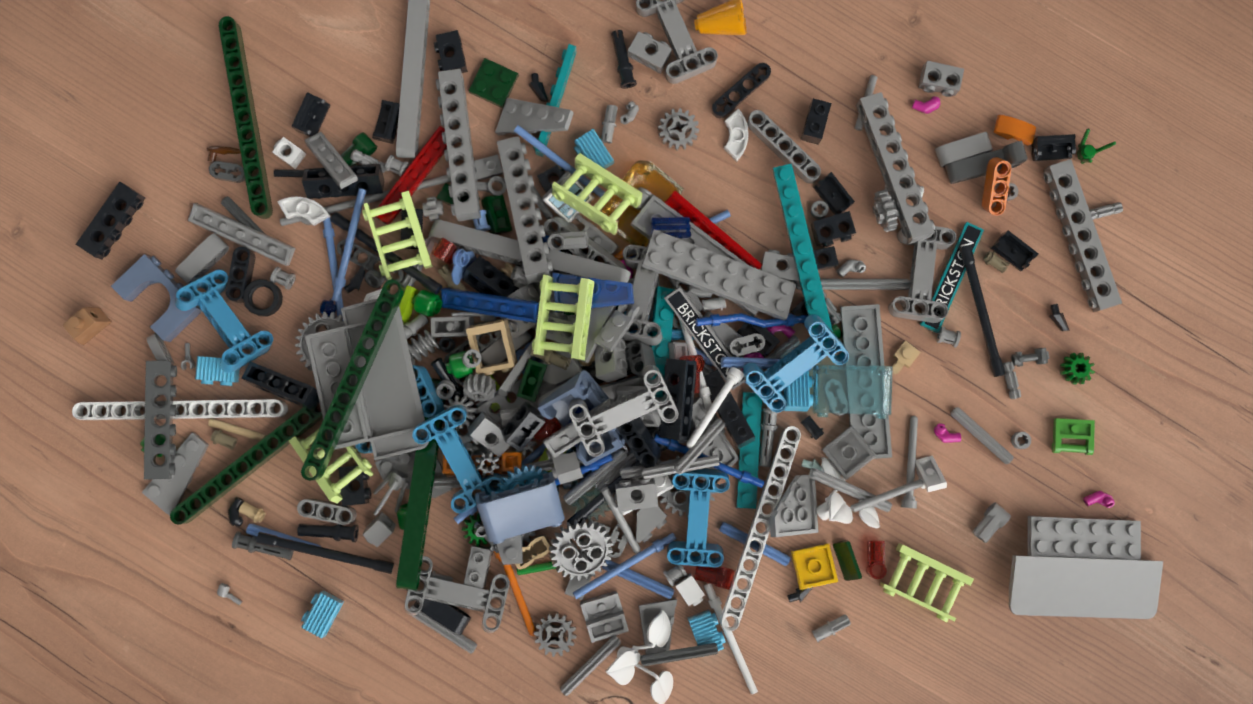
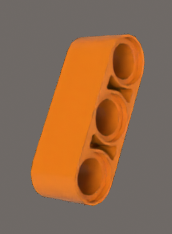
(992, 178)

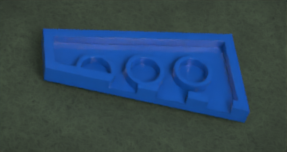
(605, 292)

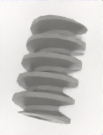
(422, 346)

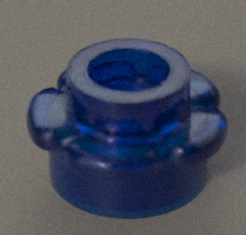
(328, 307)

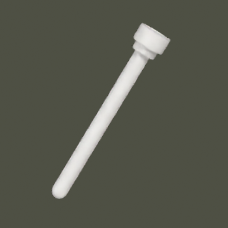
(733, 377)

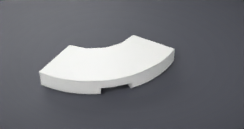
(738, 135)
(304, 208)

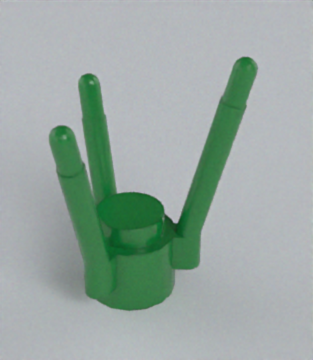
(1087, 152)

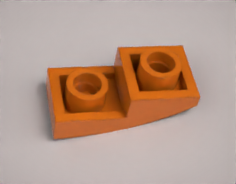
(1014, 128)

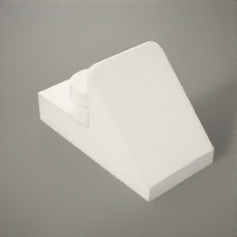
(930, 474)

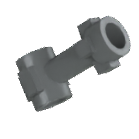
(1040, 356)
(480, 532)

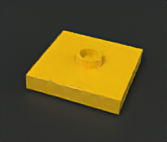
(814, 566)

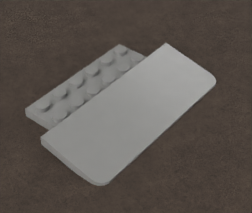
(389, 398)
(1084, 570)

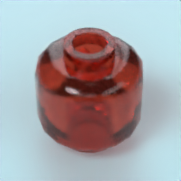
(548, 428)

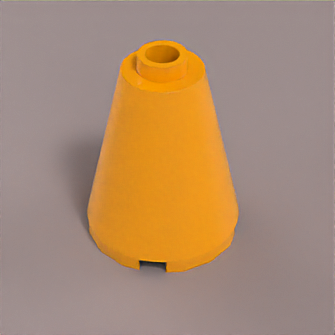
(723, 19)

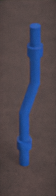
(715, 320)
(743, 476)

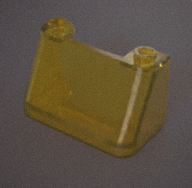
(651, 178)

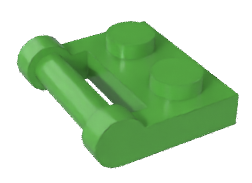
(1073, 430)

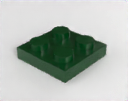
(493, 83)

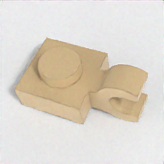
(904, 356)

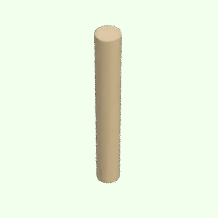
(235, 429)

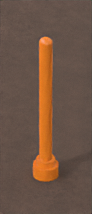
(518, 596)

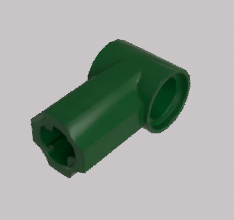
(361, 143)

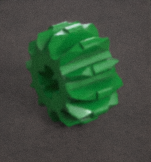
(1084, 367)
(470, 529)

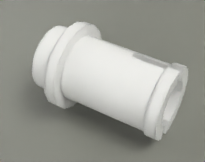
(714, 303)

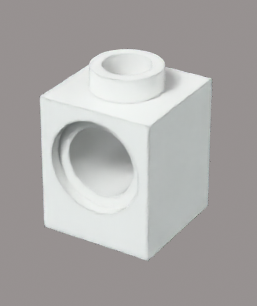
(294, 157)
(690, 590)

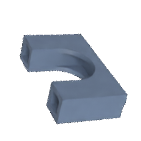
(148, 272)

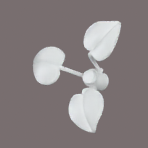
(837, 509)
(623, 668)

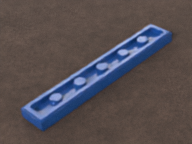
(490, 305)

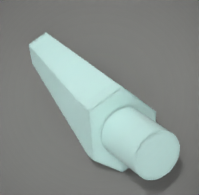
(811, 464)

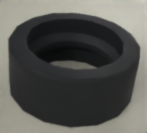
(249, 291)

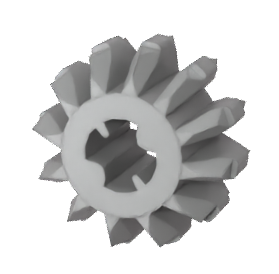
(479, 387)
(467, 405)

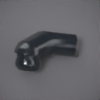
(233, 512)

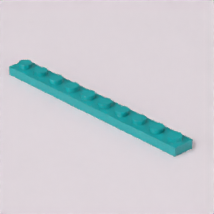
(801, 243)

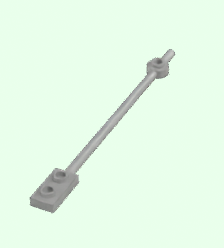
(484, 169)

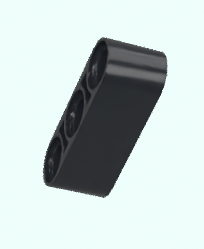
(236, 266)
(639, 448)
(446, 615)

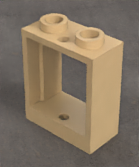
(502, 325)

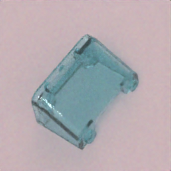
(852, 390)

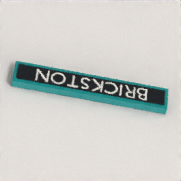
(953, 272)

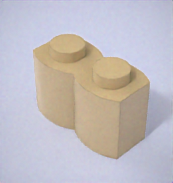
(536, 549)

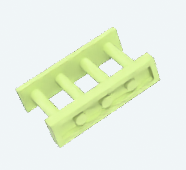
(601, 177)
(411, 222)
(579, 328)
(332, 490)
(941, 572)

